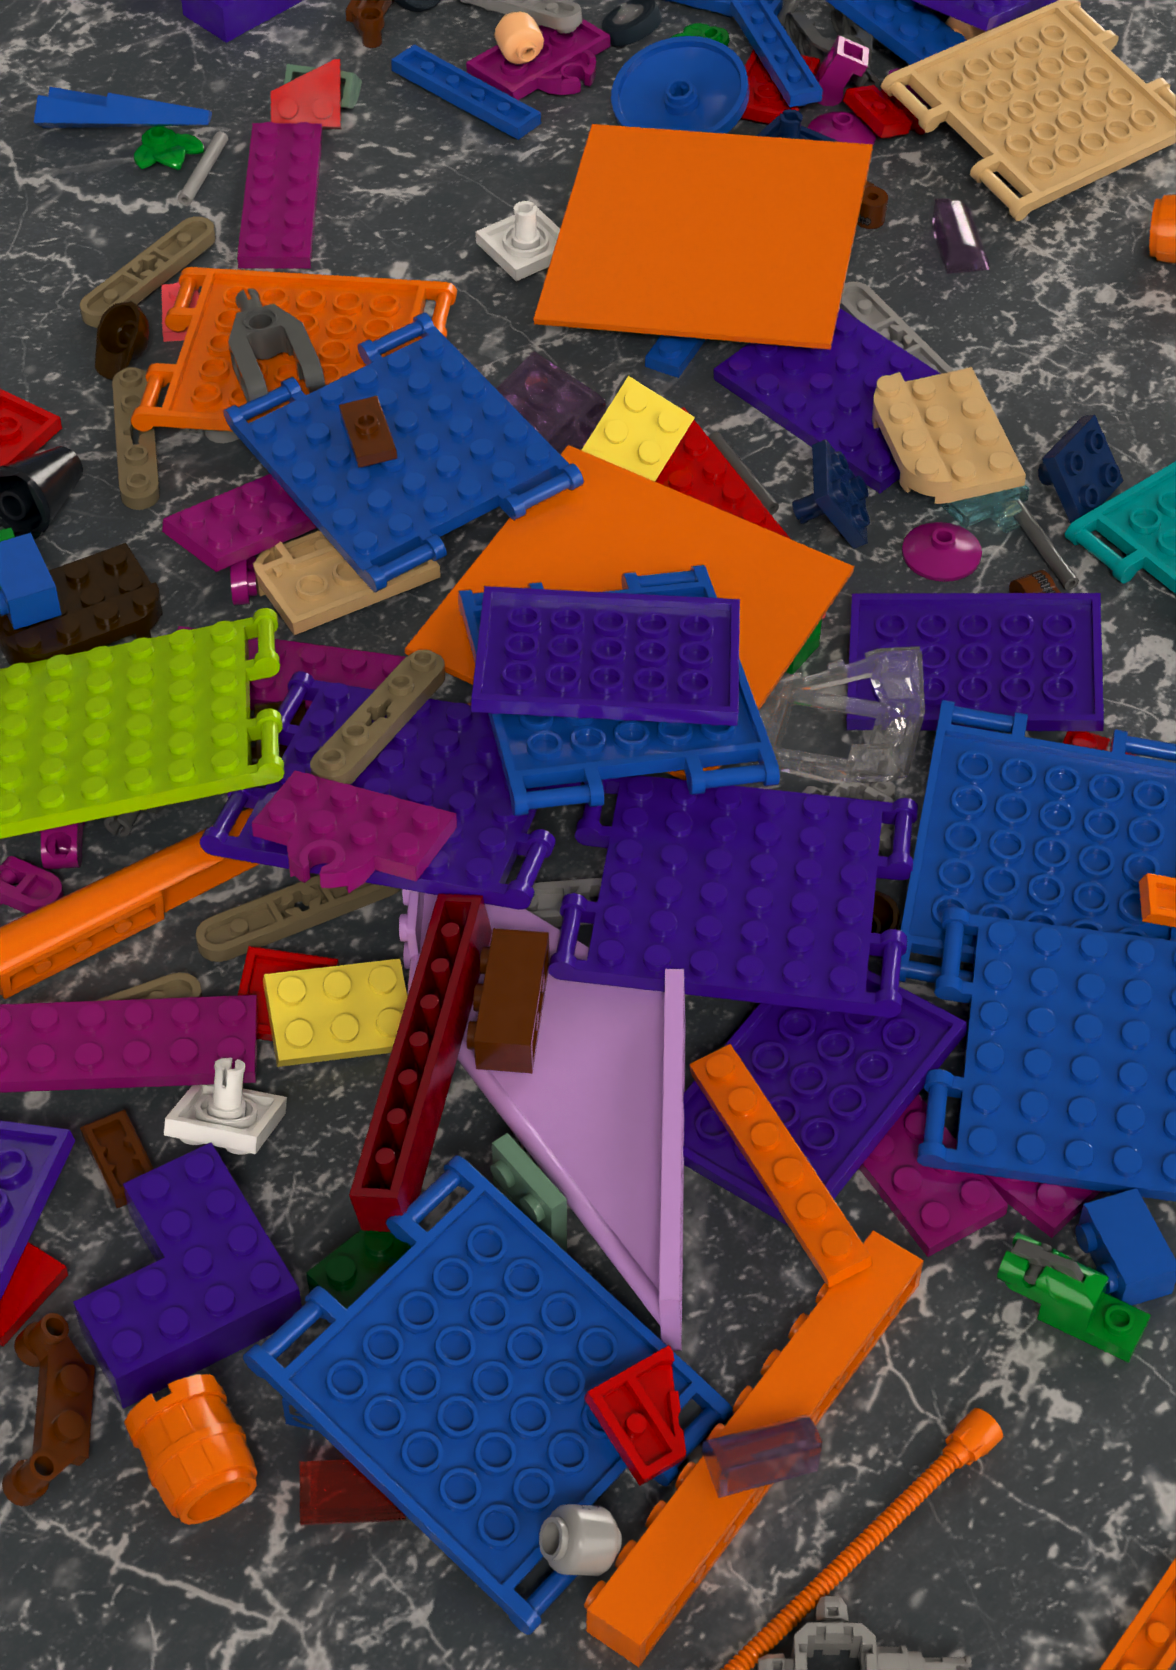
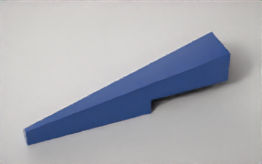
(79, 110)

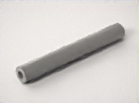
(203, 168)

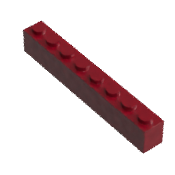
(421, 1062)

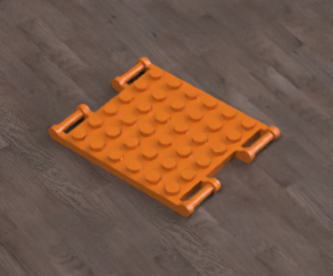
(333, 309)

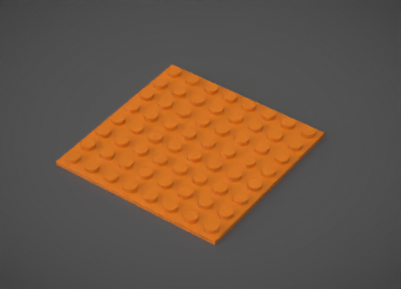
(707, 236)
(640, 526)

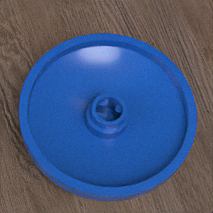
(682, 86)

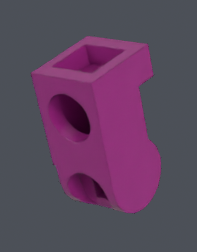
(837, 68)
(62, 847)

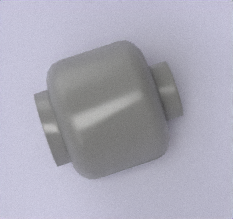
(580, 1540)

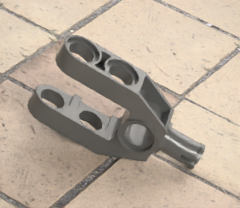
(812, 44)
(263, 334)

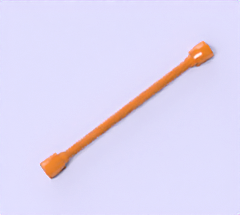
(967, 1443)

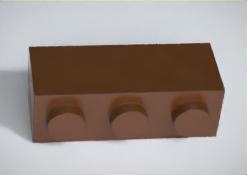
(509, 1001)

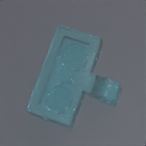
(998, 506)

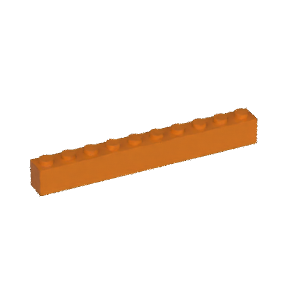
(697, 1526)

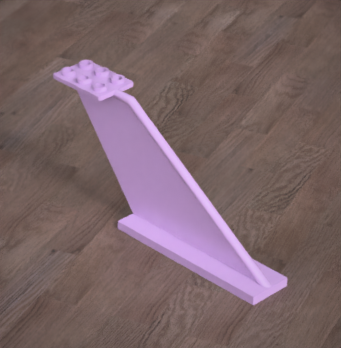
(598, 1109)

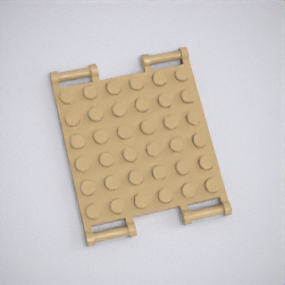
(1041, 104)

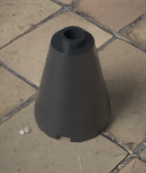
(36, 489)

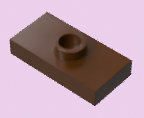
(368, 431)
(116, 1153)

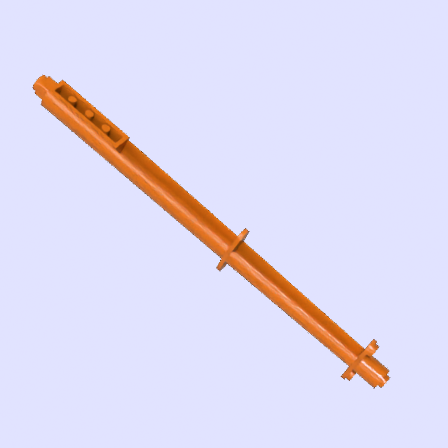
(110, 910)

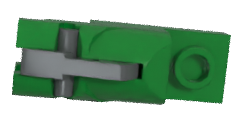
(1072, 1297)

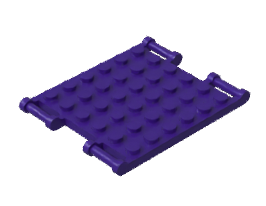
(437, 760)
(743, 893)

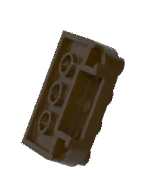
(99, 604)

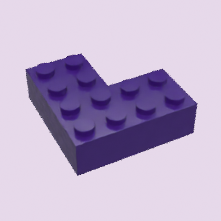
(205, 1295)

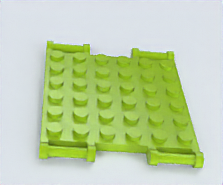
(136, 725)

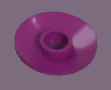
(843, 127)
(941, 551)

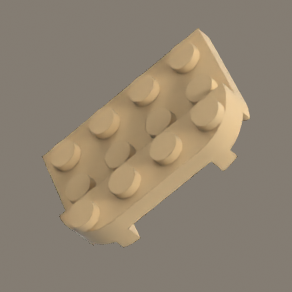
(945, 436)
(315, 584)

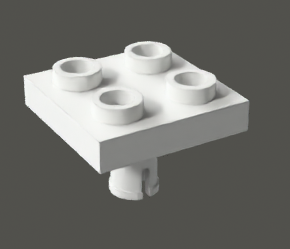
(520, 242)
(226, 1112)

